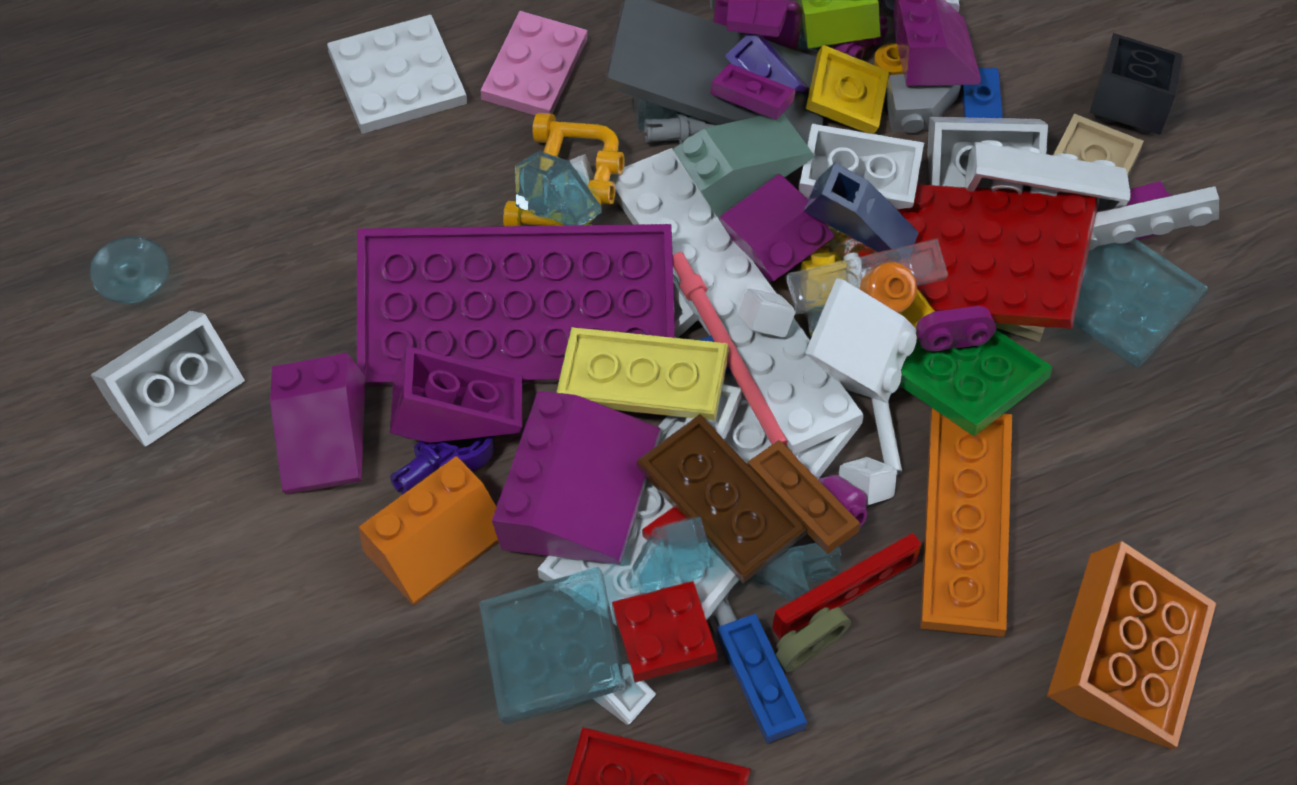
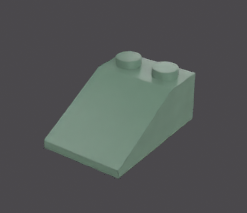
(740, 157)

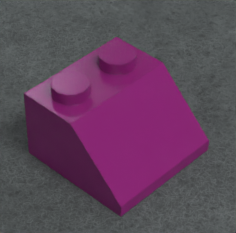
(774, 227)

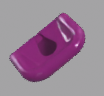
(773, 19)

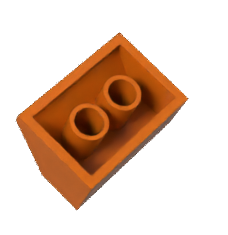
(431, 531)

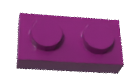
(752, 91)

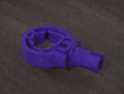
(436, 454)

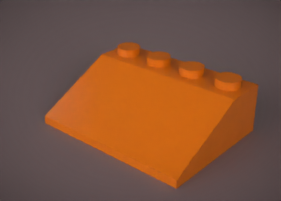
(1132, 646)

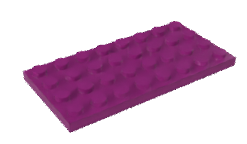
(507, 292)

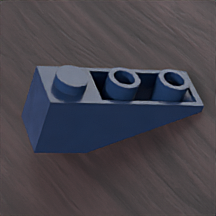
(858, 210)

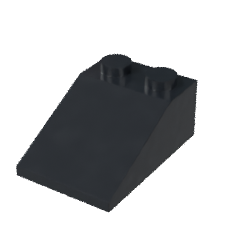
(1136, 84)

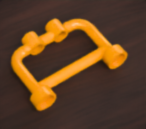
(608, 162)

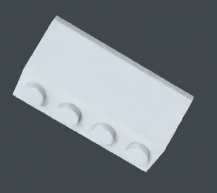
(1029, 170)

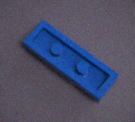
(761, 678)

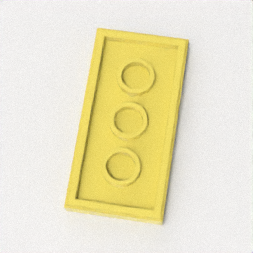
(645, 372)

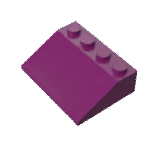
(574, 480)

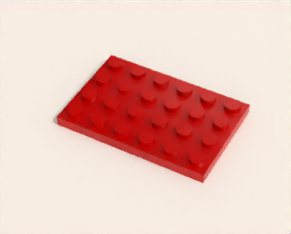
(1006, 251)

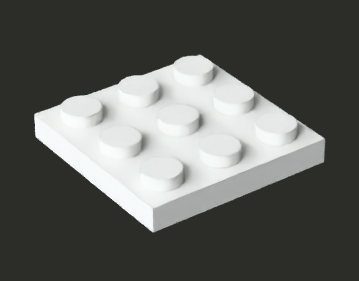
(396, 73)

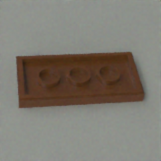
(738, 510)

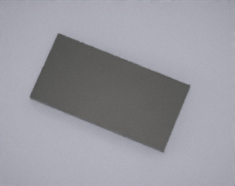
(677, 55)

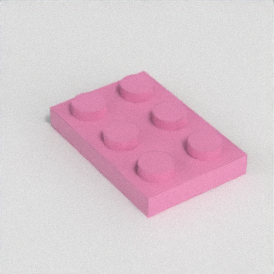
(534, 64)

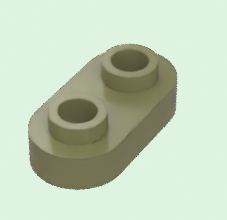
(822, 631)

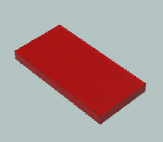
(624, 761)

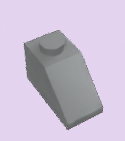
(913, 105)

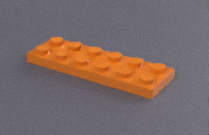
(967, 528)

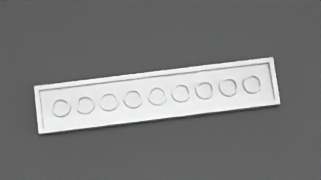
(798, 391)

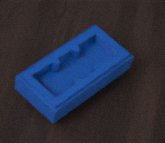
(983, 99)

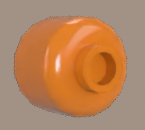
(891, 285)

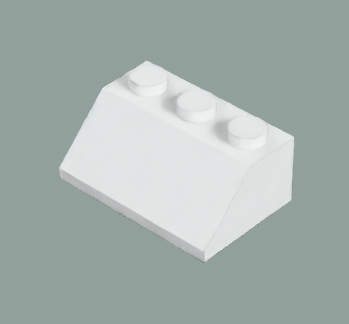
(954, 137)
(168, 377)

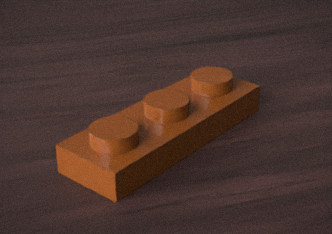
(805, 496)

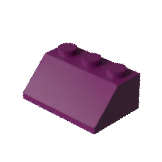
(933, 44)

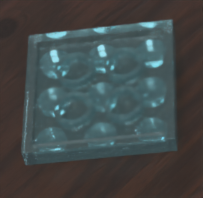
(1133, 298)
(551, 645)

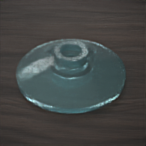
(126, 258)

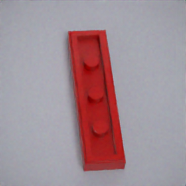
(847, 585)

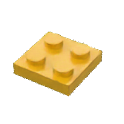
(847, 90)

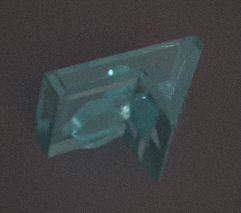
(790, 570)

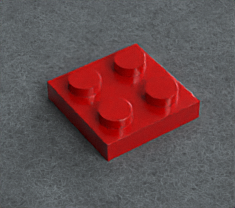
(664, 631)

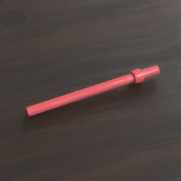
(695, 291)

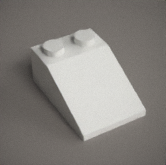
(884, 161)
(861, 342)

